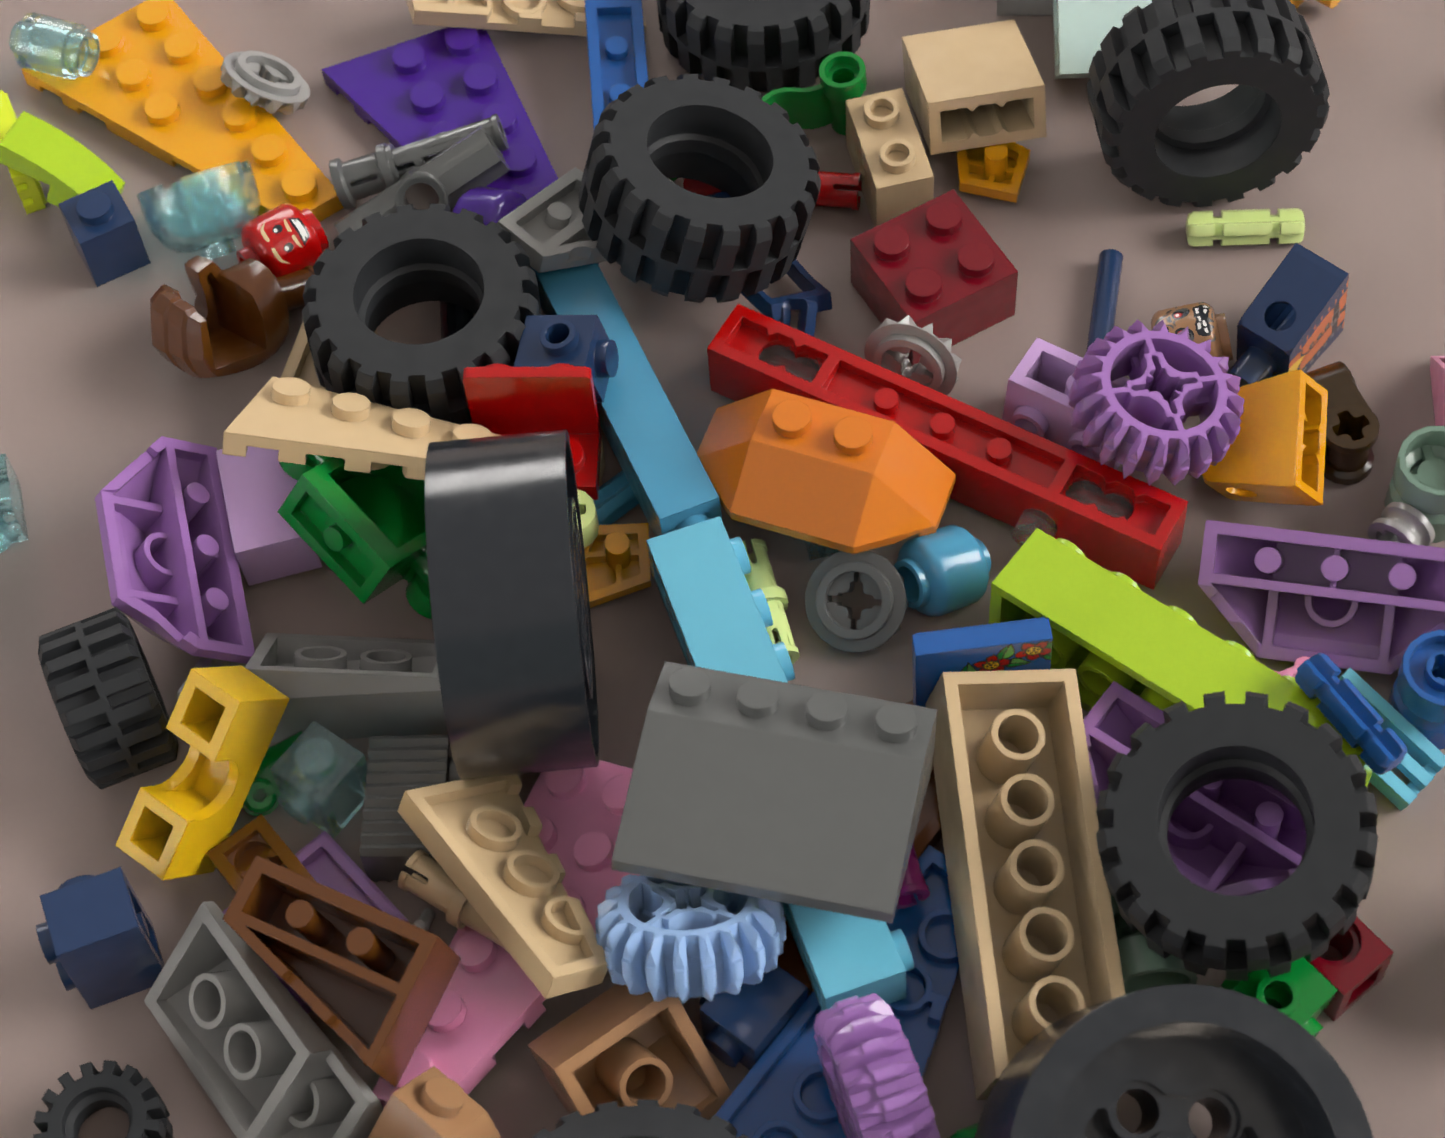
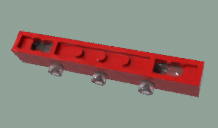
(995, 463)

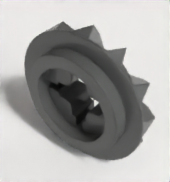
(835, 622)

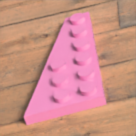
(489, 990)

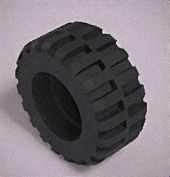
(761, 40)
(1216, 145)
(685, 238)
(407, 262)
(1253, 745)

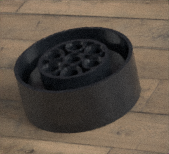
(511, 604)
(1168, 1052)

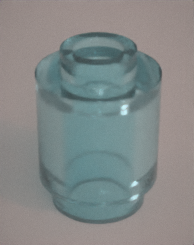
(54, 46)

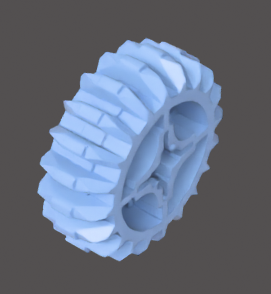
(687, 938)

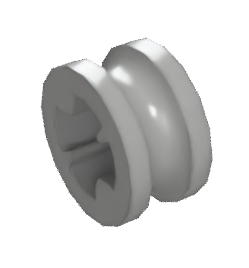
(1402, 525)

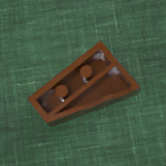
(348, 961)

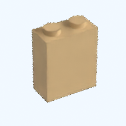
(974, 87)

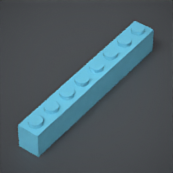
(725, 630)

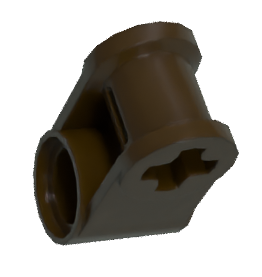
(1349, 427)

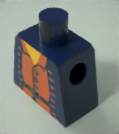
(1291, 318)

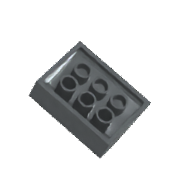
(777, 791)

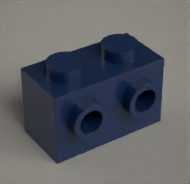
(100, 937)

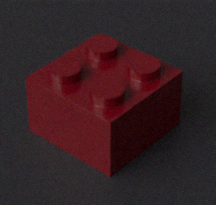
(936, 270)

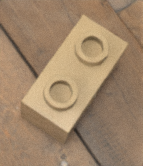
(888, 154)

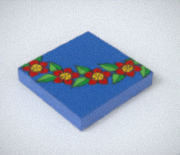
(979, 648)

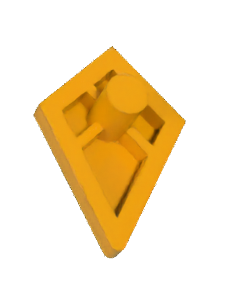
(993, 170)
(617, 562)

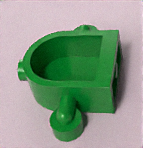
(362, 526)

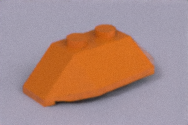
(823, 472)

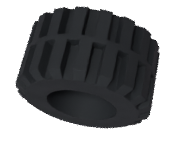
(107, 698)

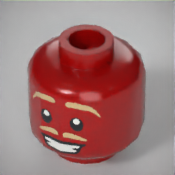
(283, 239)

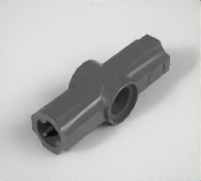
(461, 167)

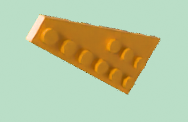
(165, 95)

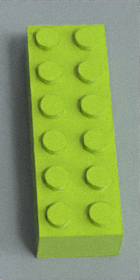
(1127, 637)

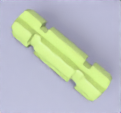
(1245, 227)

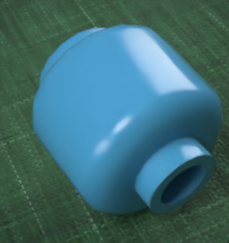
(944, 570)

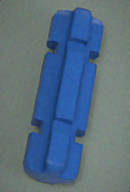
(1350, 713)

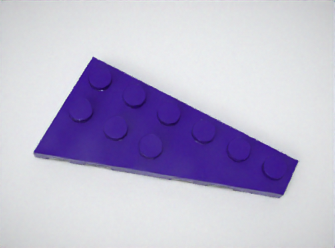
(441, 86)

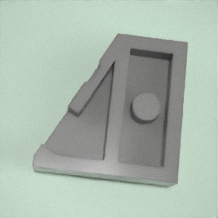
(552, 227)

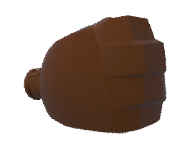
(235, 319)

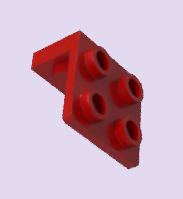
(541, 400)

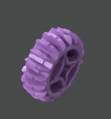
(1166, 385)
(872, 1071)

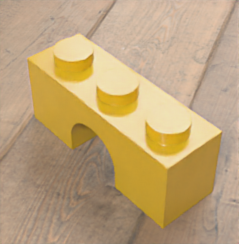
(229, 725)

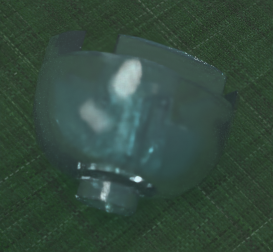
(203, 209)

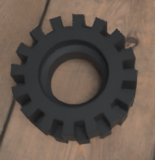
(100, 1090)

